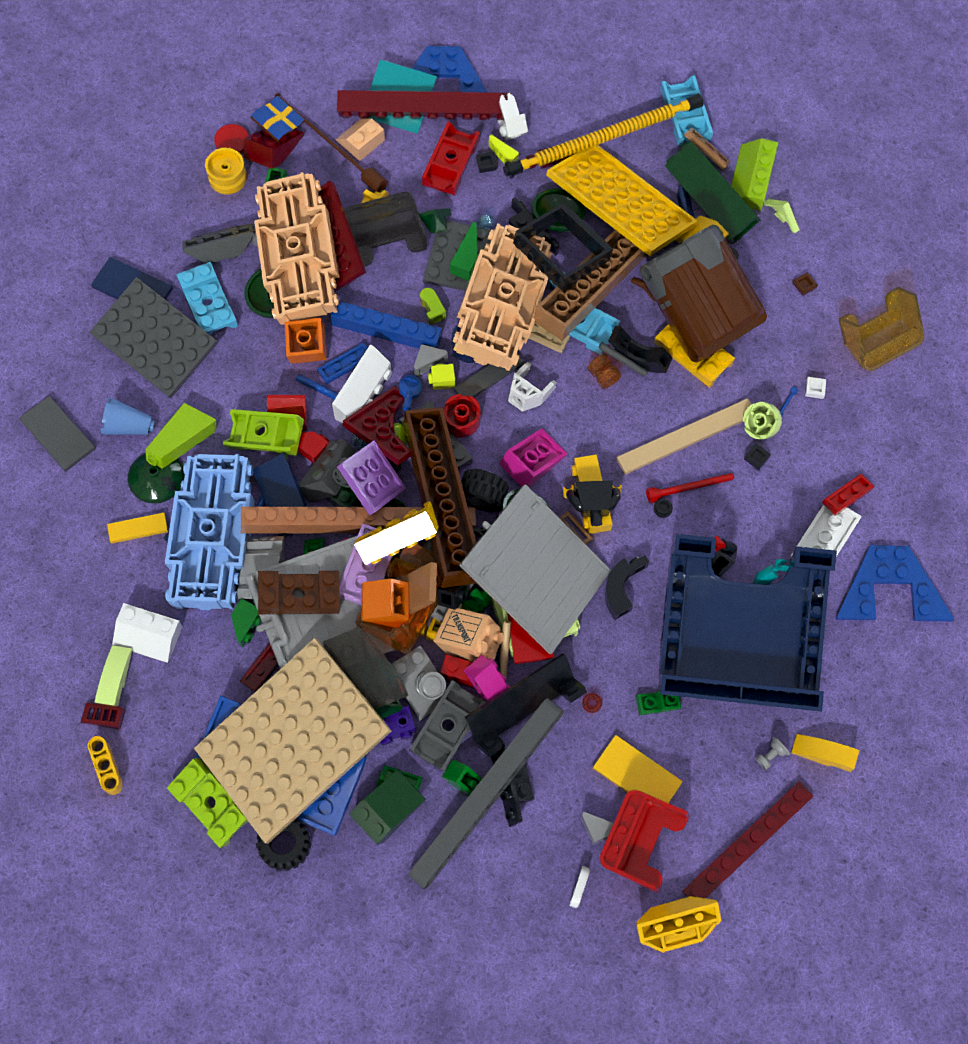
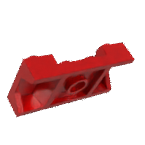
(446, 173)

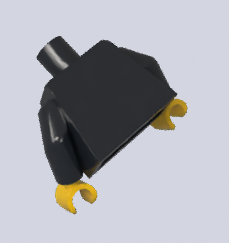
(594, 499)

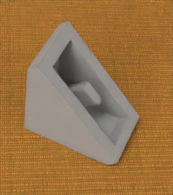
(429, 357)
(596, 827)

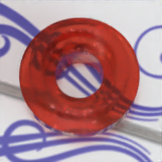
(587, 707)

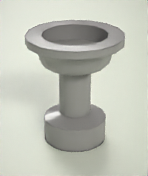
(777, 749)

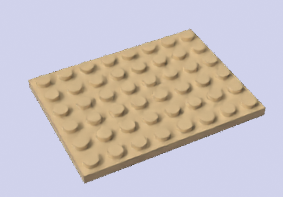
(292, 740)

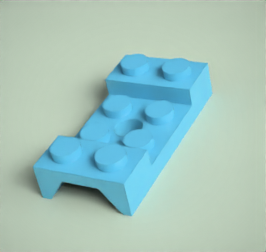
(685, 120)
(202, 284)
(595, 329)

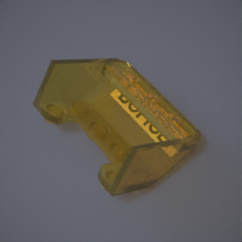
(886, 334)

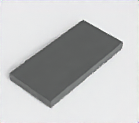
(57, 433)

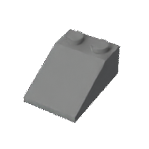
(409, 668)

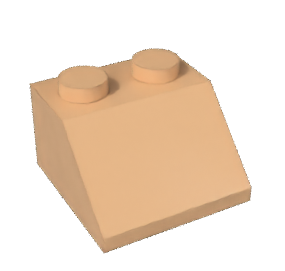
(362, 138)

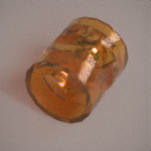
(604, 371)

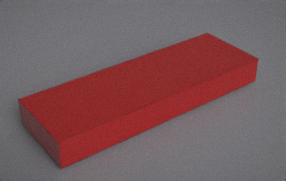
(848, 494)

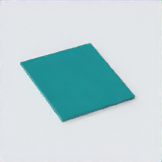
(400, 78)

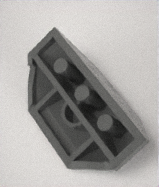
(219, 244)

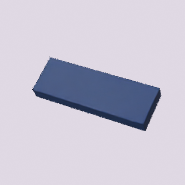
(342, 364)

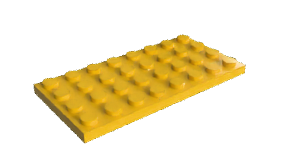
(622, 199)

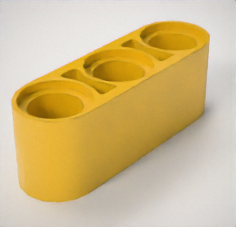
(98, 759)

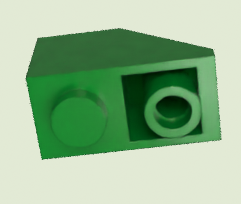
(245, 619)

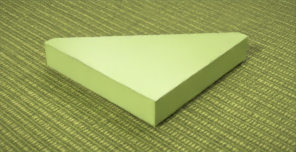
(783, 212)

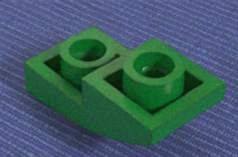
(656, 703)

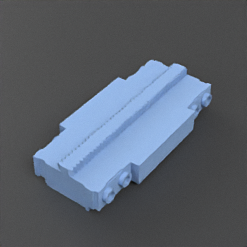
(206, 533)

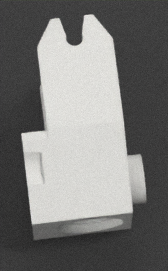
(513, 123)
(533, 396)

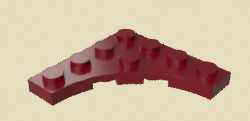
(376, 423)

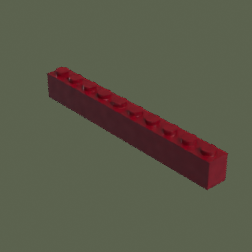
(418, 104)

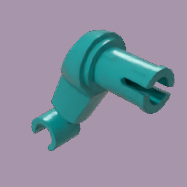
(770, 573)

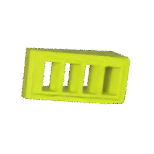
(502, 150)

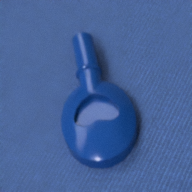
(410, 388)

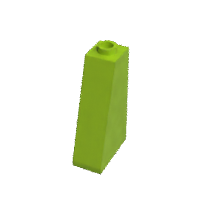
(179, 435)

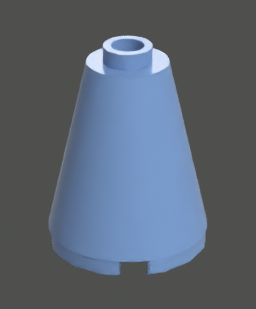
(125, 420)

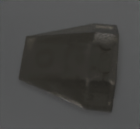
(366, 667)

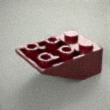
(267, 151)

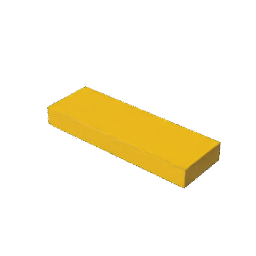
(137, 528)

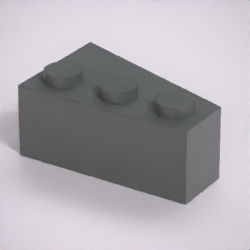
(318, 481)

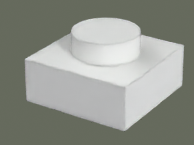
(815, 387)

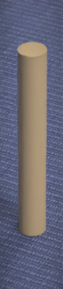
(505, 648)

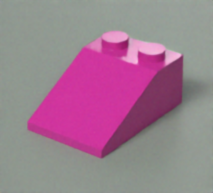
(532, 458)

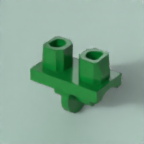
(477, 601)

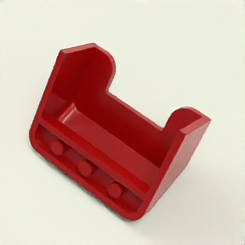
(635, 837)

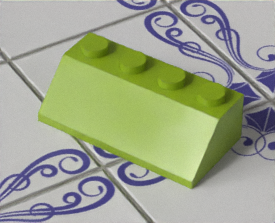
(754, 171)

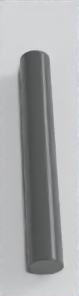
(621, 358)

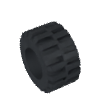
(484, 490)
(294, 857)

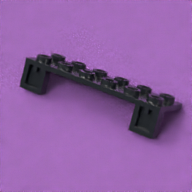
(520, 701)

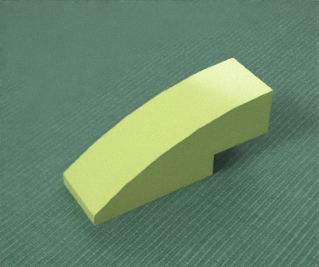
(113, 676)

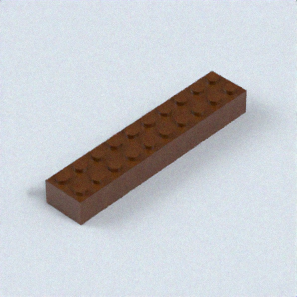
(441, 485)

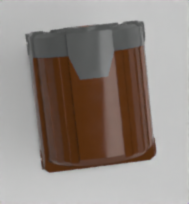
(703, 293)

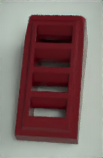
(118, 719)

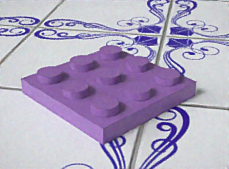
(371, 477)

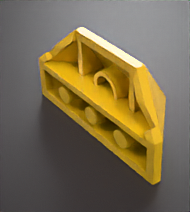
(678, 923)

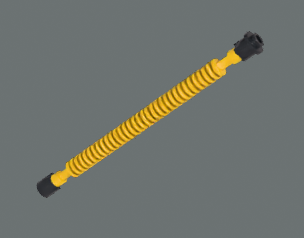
(602, 135)

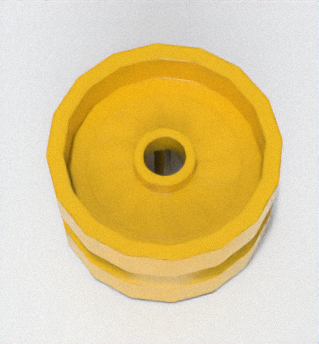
(226, 171)

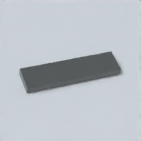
(485, 379)

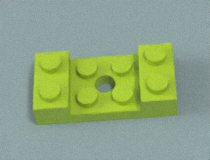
(280, 434)
(194, 788)

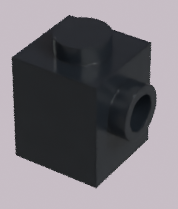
(452, 596)

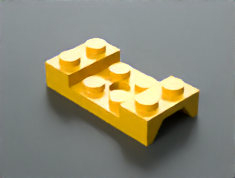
(705, 370)

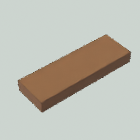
(707, 148)

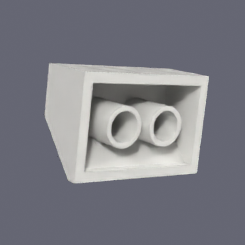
(146, 632)

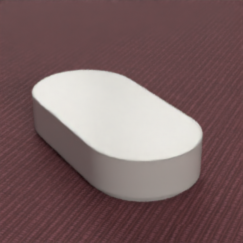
(580, 887)

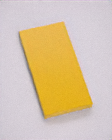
(635, 771)

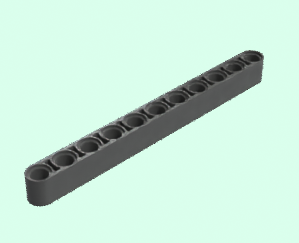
(485, 794)

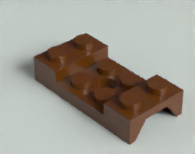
(319, 590)

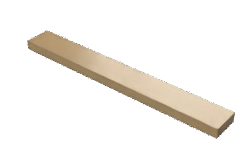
(683, 437)

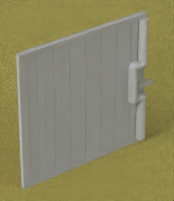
(535, 568)
(292, 632)

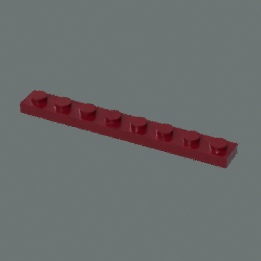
(748, 842)

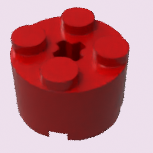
(462, 415)

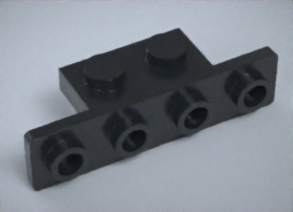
(524, 217)
(516, 792)

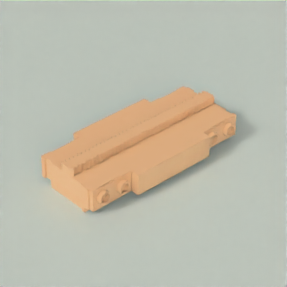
(296, 248)
(500, 300)

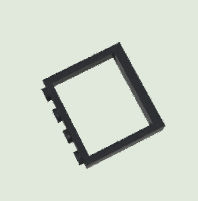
(579, 229)

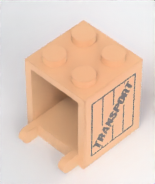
(468, 635)

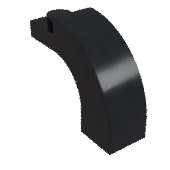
(650, 358)
(615, 596)

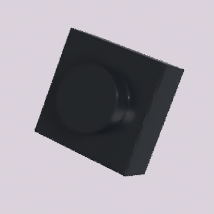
(486, 162)
(757, 456)

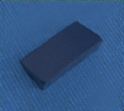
(684, 201)

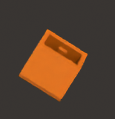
(385, 602)

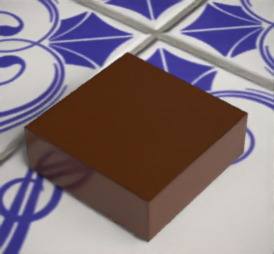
(804, 283)

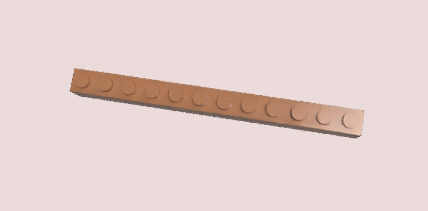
(321, 519)

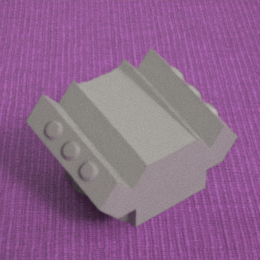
(260, 554)

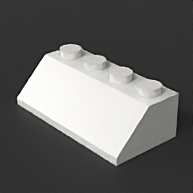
(362, 384)

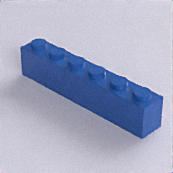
(386, 326)

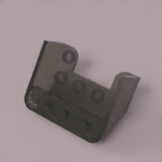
(386, 222)

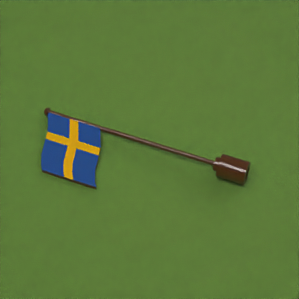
(280, 119)

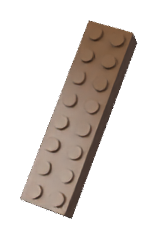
(569, 307)

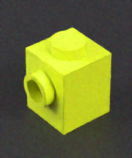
(442, 376)

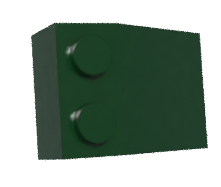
(387, 807)

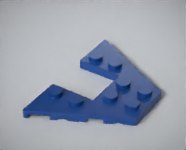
(449, 63)
(892, 566)

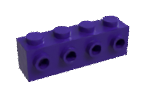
(400, 724)

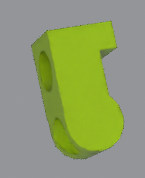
(431, 302)

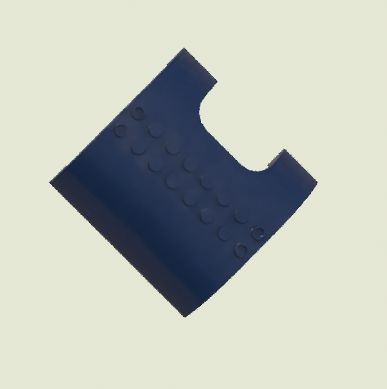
(744, 637)

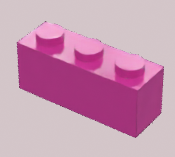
(486, 678)

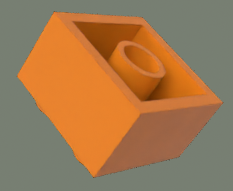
(305, 340)

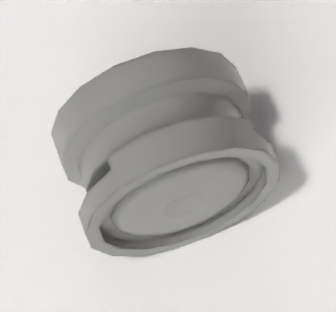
(430, 685)

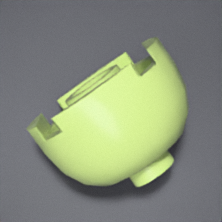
(762, 420)

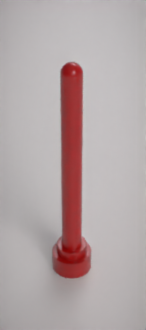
(654, 494)

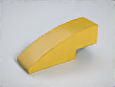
(825, 752)

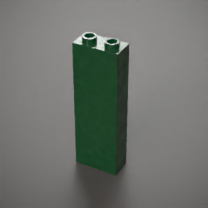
(712, 191)

